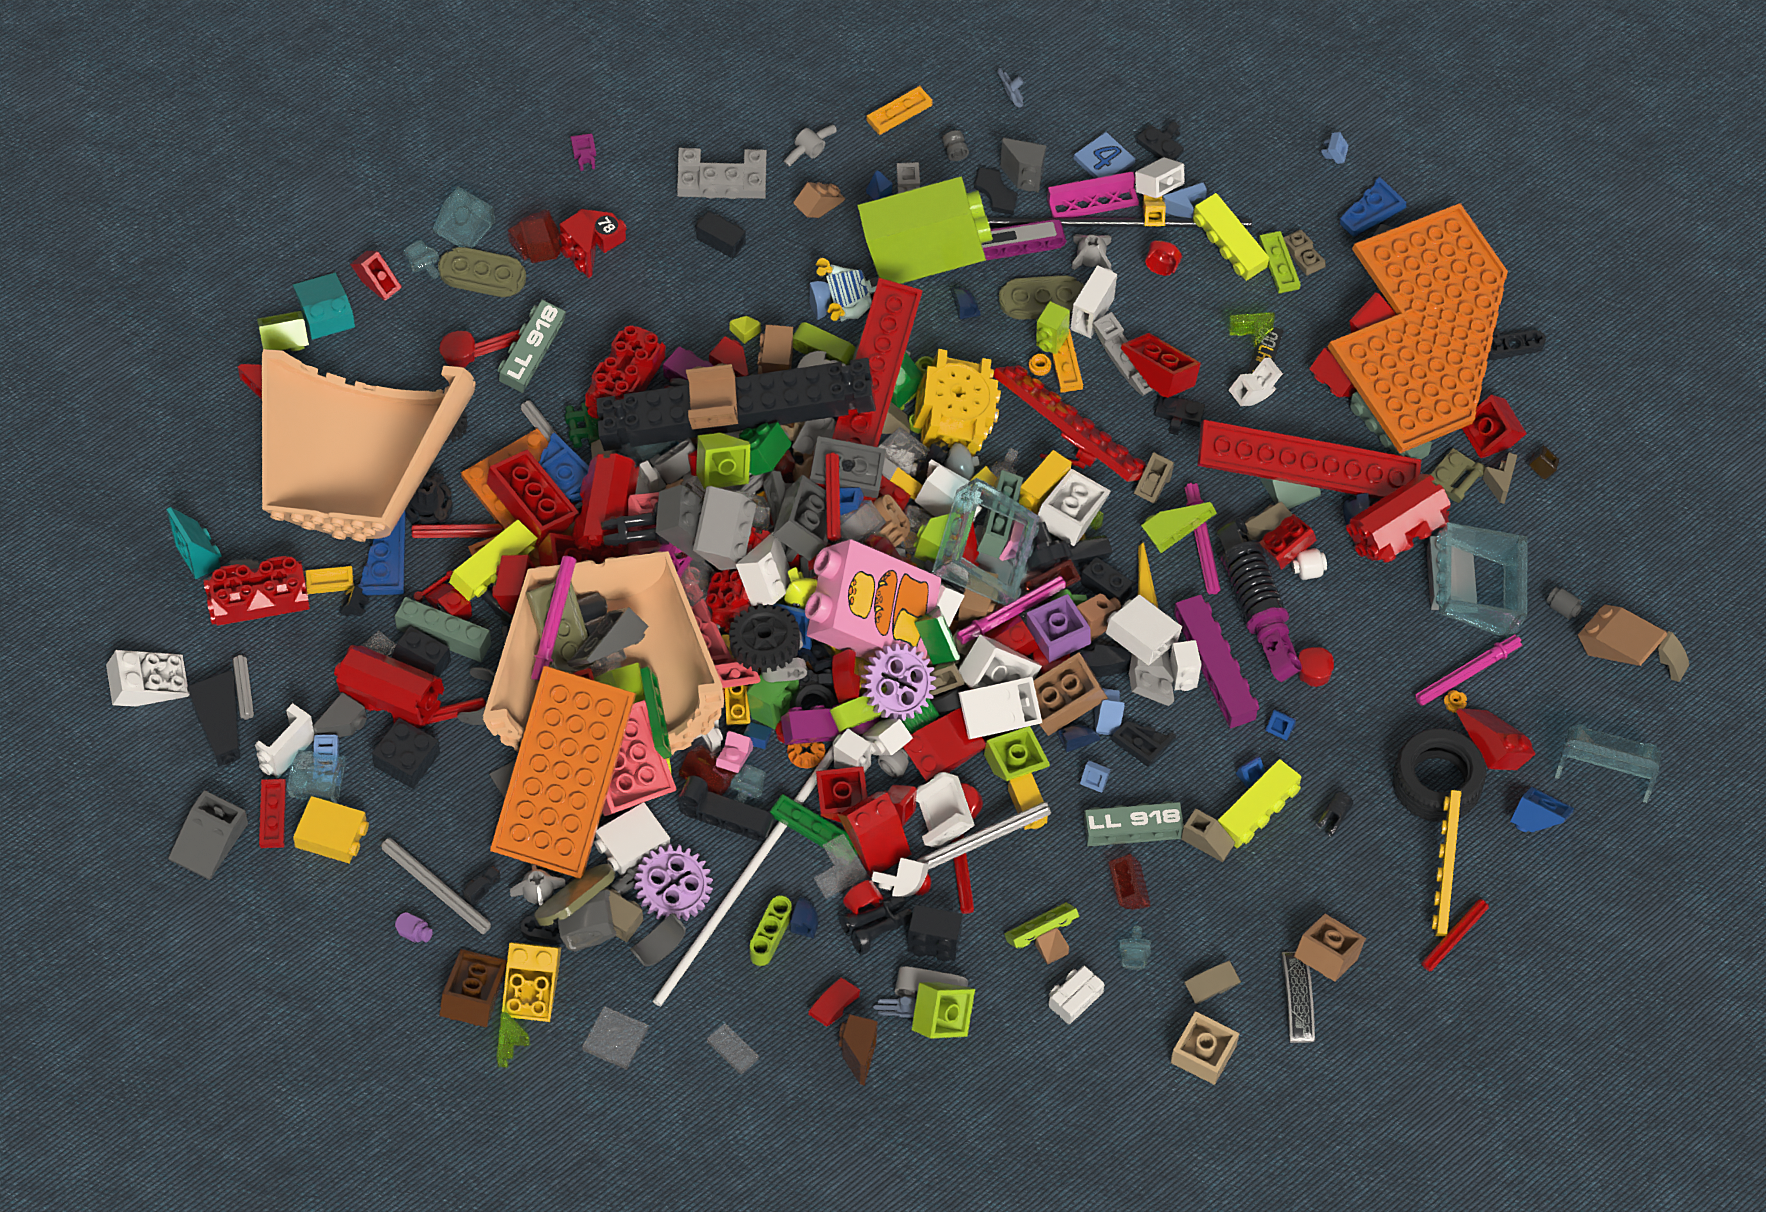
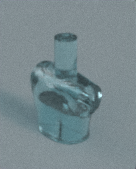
(422, 257)
(748, 783)
(1135, 951)

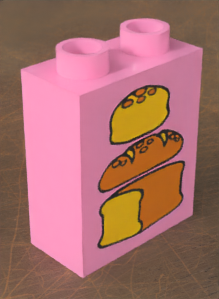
(868, 600)

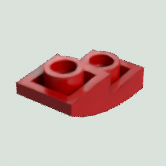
(845, 680)
(833, 1001)

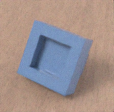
(1336, 148)
(1095, 776)

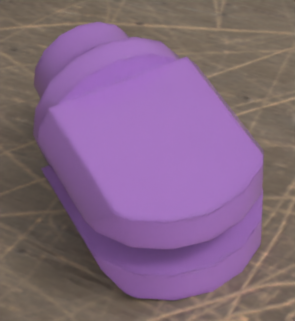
(413, 928)

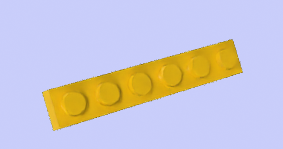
(1447, 853)

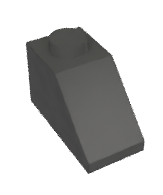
(341, 718)

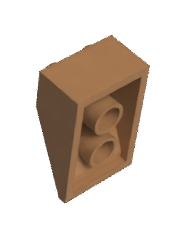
(1620, 636)

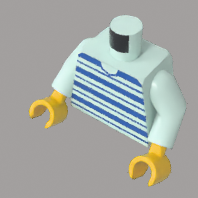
(848, 290)

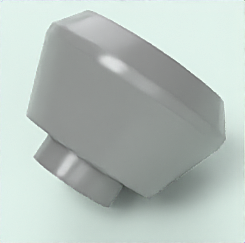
(895, 764)

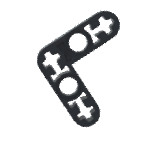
(1521, 338)

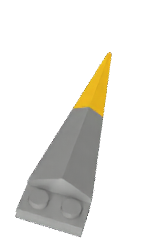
(825, 428)
(1157, 678)

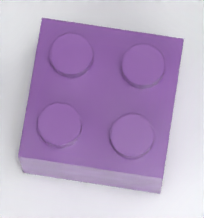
(1058, 628)

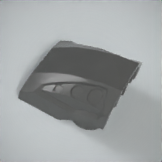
(589, 924)

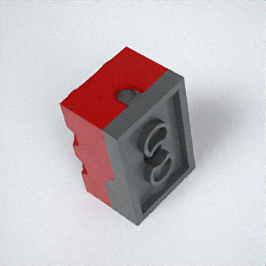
(858, 465)

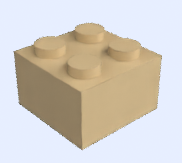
(1205, 1048)

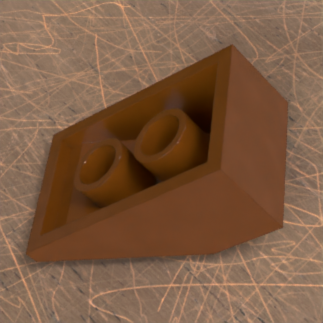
(473, 988)

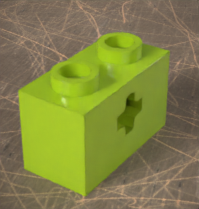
(1052, 328)

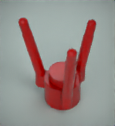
(1084, 456)

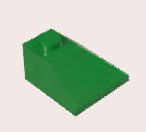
(907, 382)

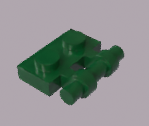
(591, 425)

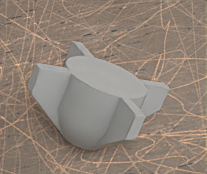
(1091, 251)
(537, 886)

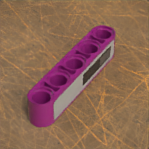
(1024, 239)

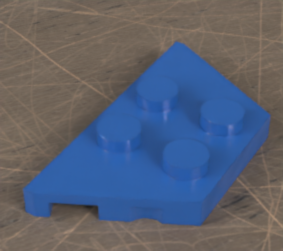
(564, 467)

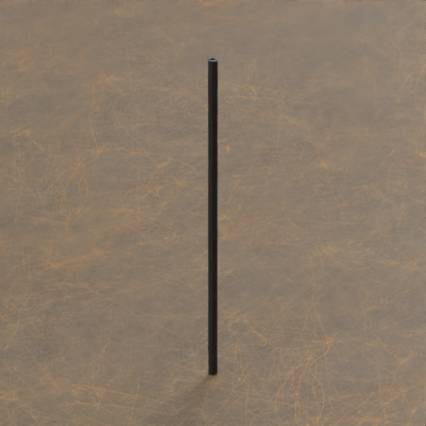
(1100, 222)

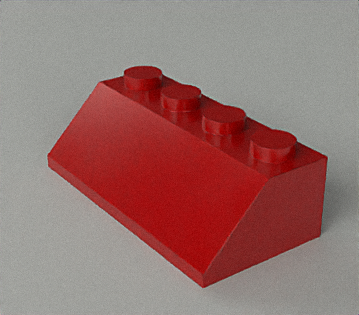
(531, 495)

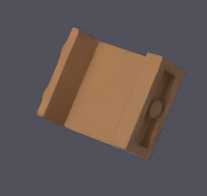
(712, 396)

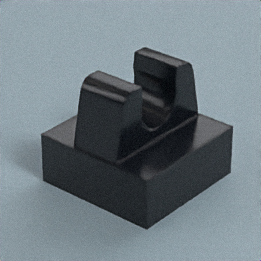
(351, 602)

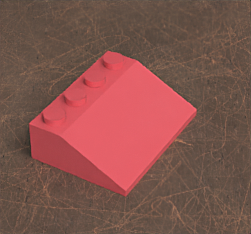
(639, 769)

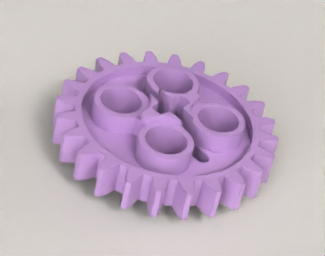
(890, 702)
(686, 900)

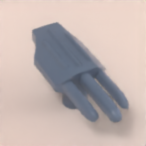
(1012, 87)
(904, 1008)

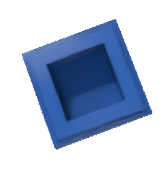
(1280, 725)
(1251, 772)

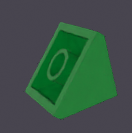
(937, 637)

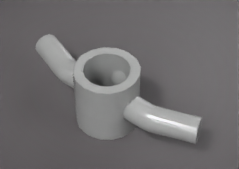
(809, 143)

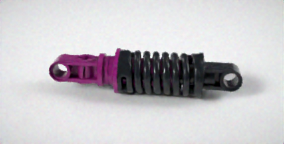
(1258, 597)

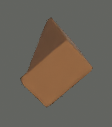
(1052, 946)

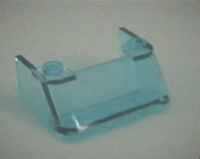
(1612, 753)

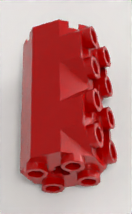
(628, 368)
(604, 495)
(1398, 518)
(726, 591)
(249, 594)
(389, 685)

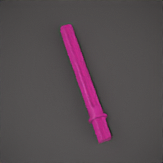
(1203, 544)
(1014, 608)
(554, 616)
(1469, 669)

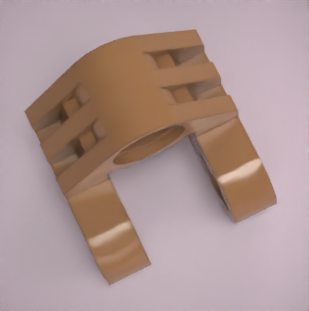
(897, 523)

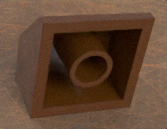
(858, 1045)

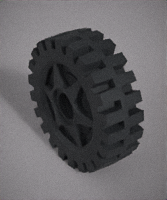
(764, 638)

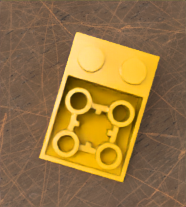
(531, 981)

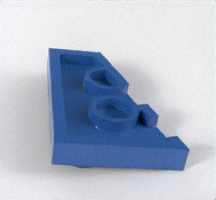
(1374, 207)

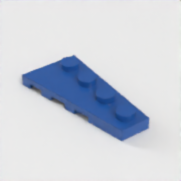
(386, 563)

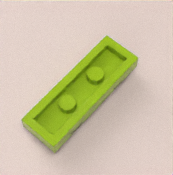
(1280, 262)
(1057, 917)

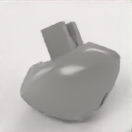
(960, 461)

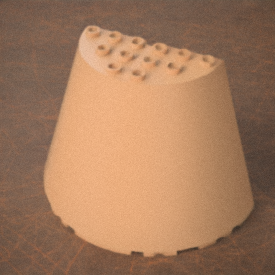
(346, 452)
(670, 648)

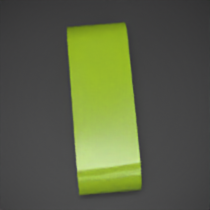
(812, 339)
(854, 713)
(774, 921)

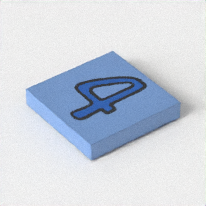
(1104, 157)

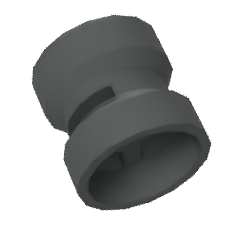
(955, 145)

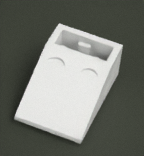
(145, 677)
(1000, 707)

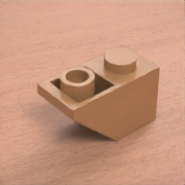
(818, 199)

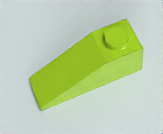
(1172, 525)

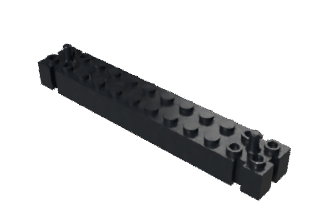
(761, 399)

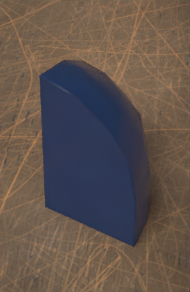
(965, 303)
(1355, 506)
(1077, 736)
(804, 918)

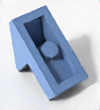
(1182, 201)
(1109, 713)

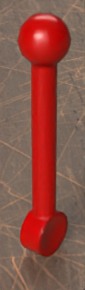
(418, 596)

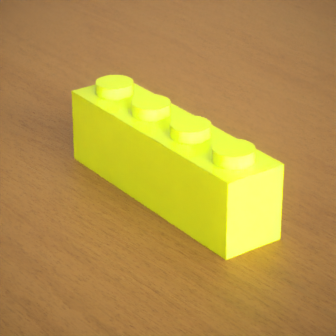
(1230, 236)
(481, 569)
(1260, 802)

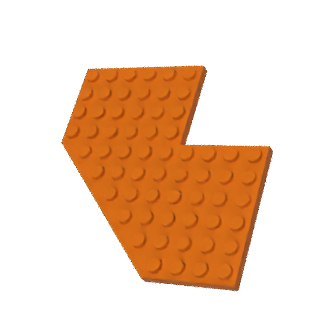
(1430, 359)

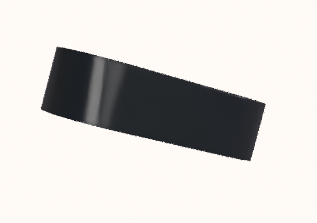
(542, 933)

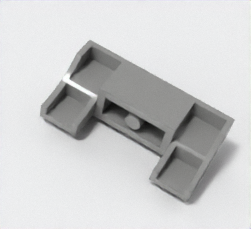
(721, 179)

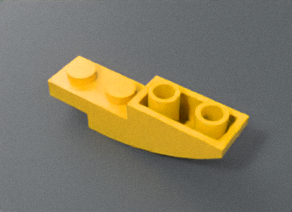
(736, 699)

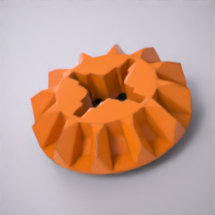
(807, 759)

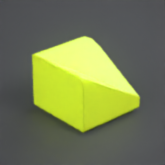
(745, 328)

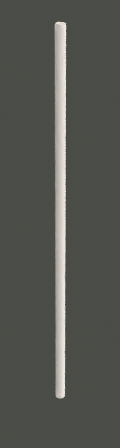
(738, 887)

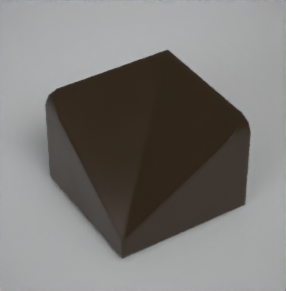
(1543, 462)

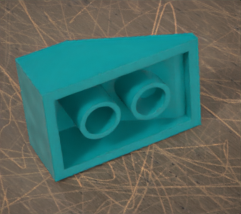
(324, 305)
(193, 544)

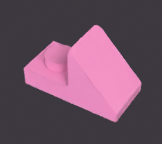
(735, 752)

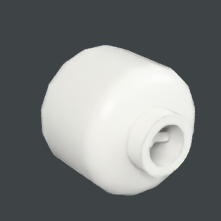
(1309, 564)

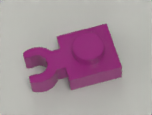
(584, 150)

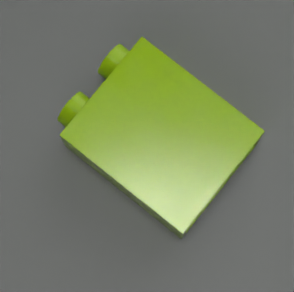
(925, 231)

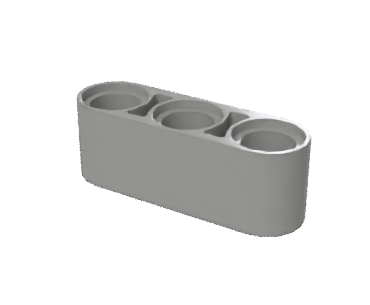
(909, 979)

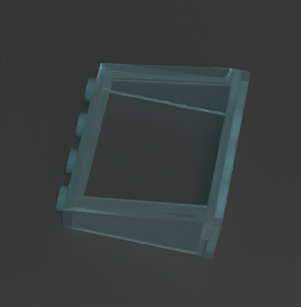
(1495, 546)
(960, 571)

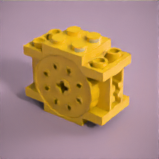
(956, 402)

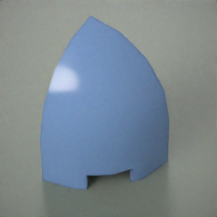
(820, 298)

